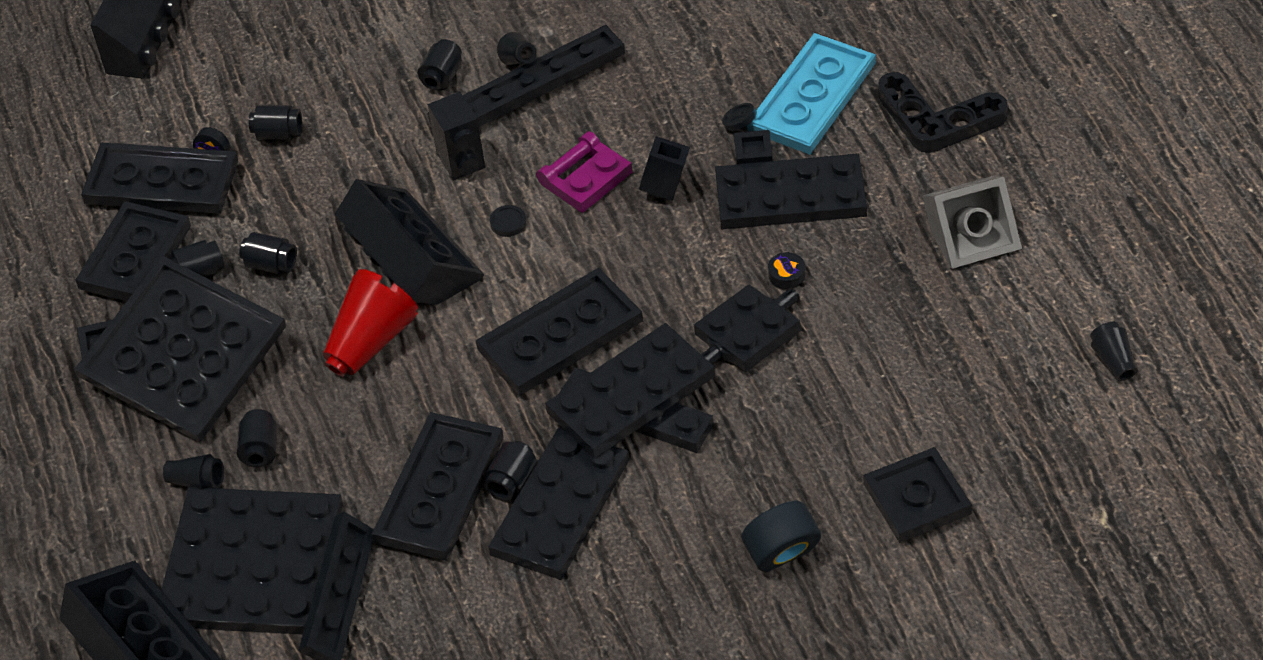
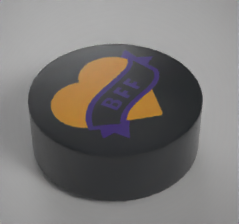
(211, 139)
(786, 270)

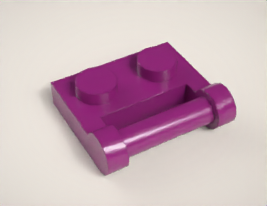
(591, 179)

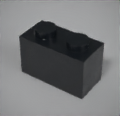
(456, 135)

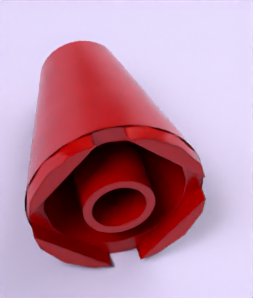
(366, 322)

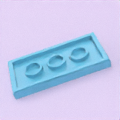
(812, 92)

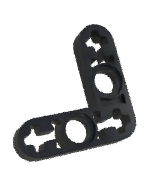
(981, 112)

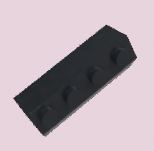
(131, 34)
(406, 242)
(128, 618)

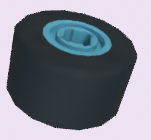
(781, 535)

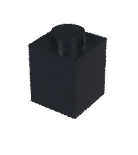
(664, 168)

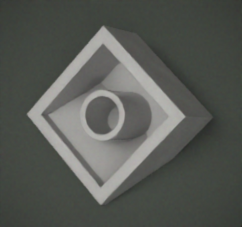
(973, 221)

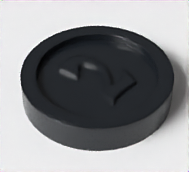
(739, 117)
(507, 220)

